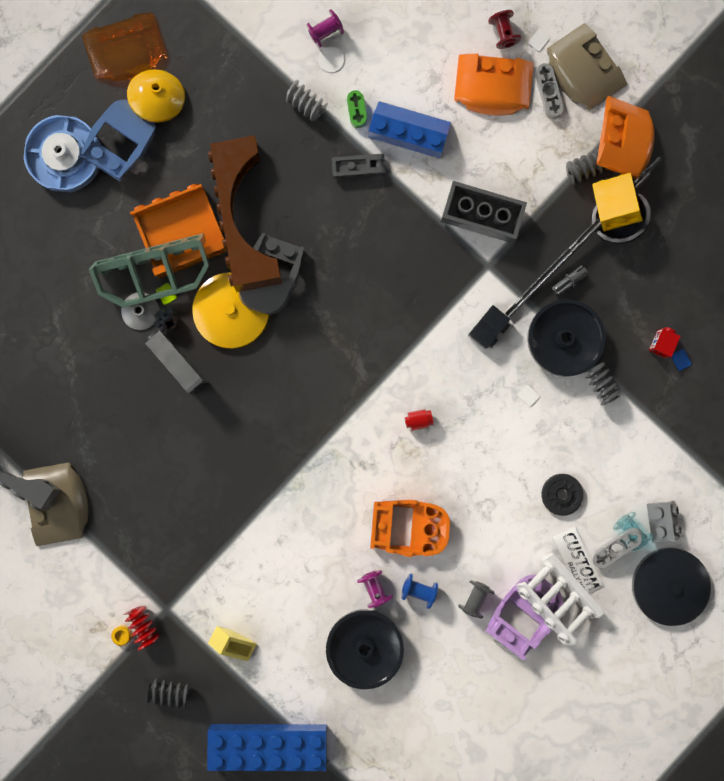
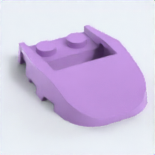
(510, 636)

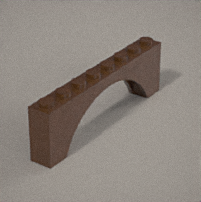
(231, 163)

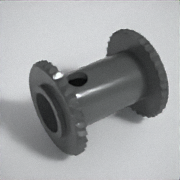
(476, 599)

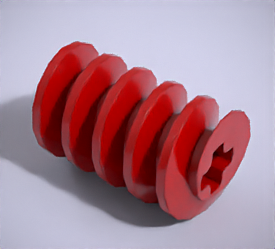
(141, 627)

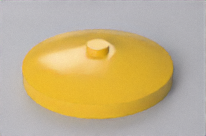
(223, 316)

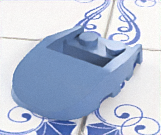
(125, 121)

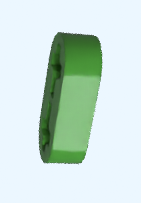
(352, 109)

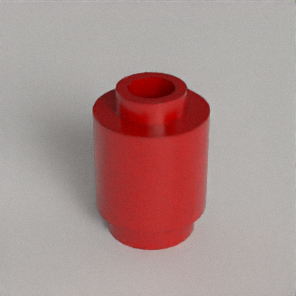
(419, 420)

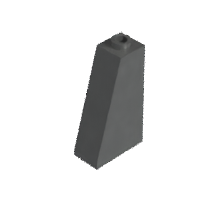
(176, 363)

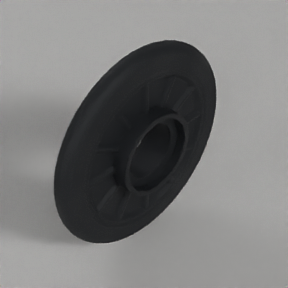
(574, 494)

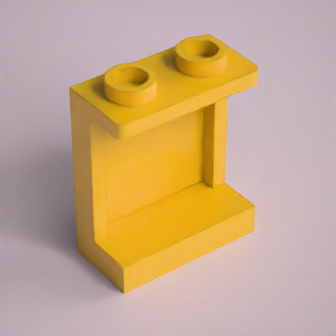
(617, 202)

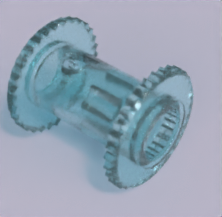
(627, 522)

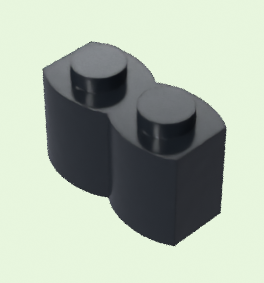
(489, 327)

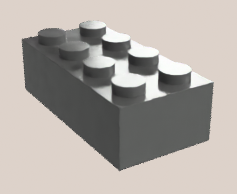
(483, 212)

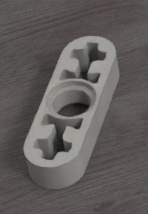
(553, 83)
(617, 540)

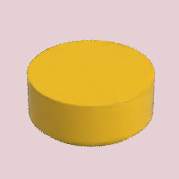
(121, 635)

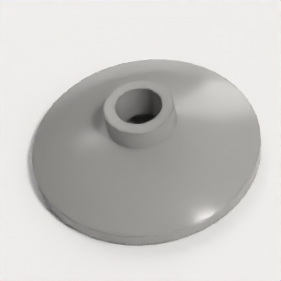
(145, 318)

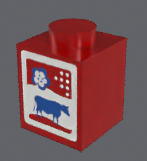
(664, 342)

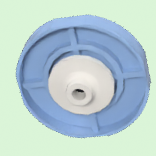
(55, 151)

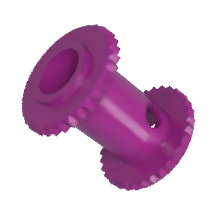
(325, 28)
(374, 587)

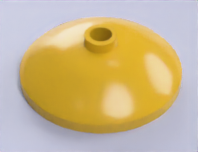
(156, 104)

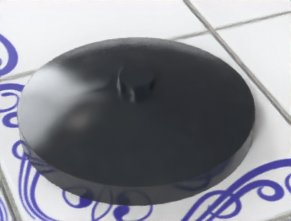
(566, 338)
(671, 586)
(364, 649)

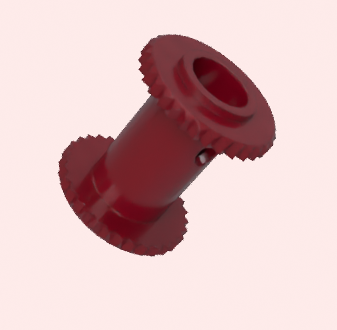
(504, 29)

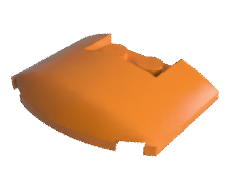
(493, 84)
(626, 138)

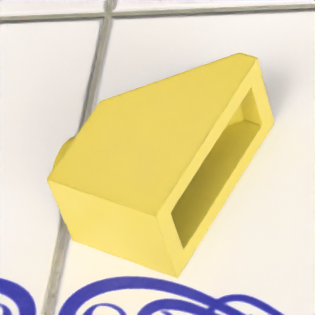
(231, 644)

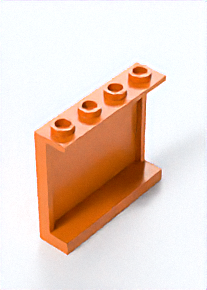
(177, 218)

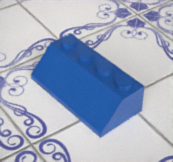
(409, 129)

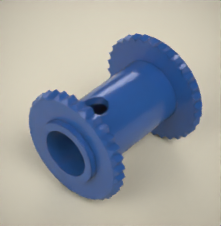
(419, 591)

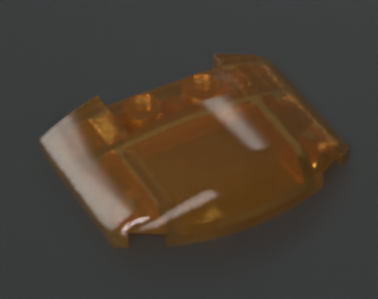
(124, 47)

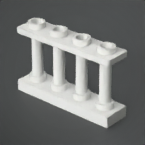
(576, 592)

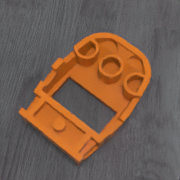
(428, 530)

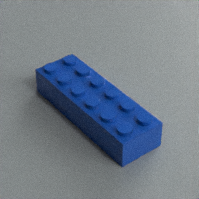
(267, 747)

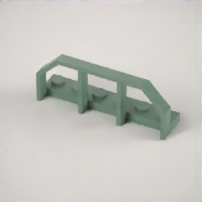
(142, 256)

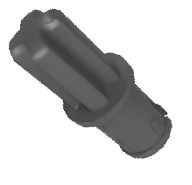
(570, 280)

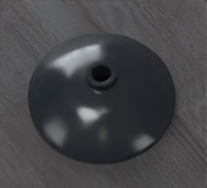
(629, 232)

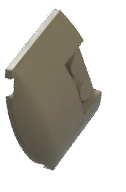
(585, 68)
(69, 511)

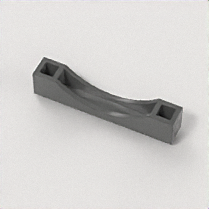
(37, 491)

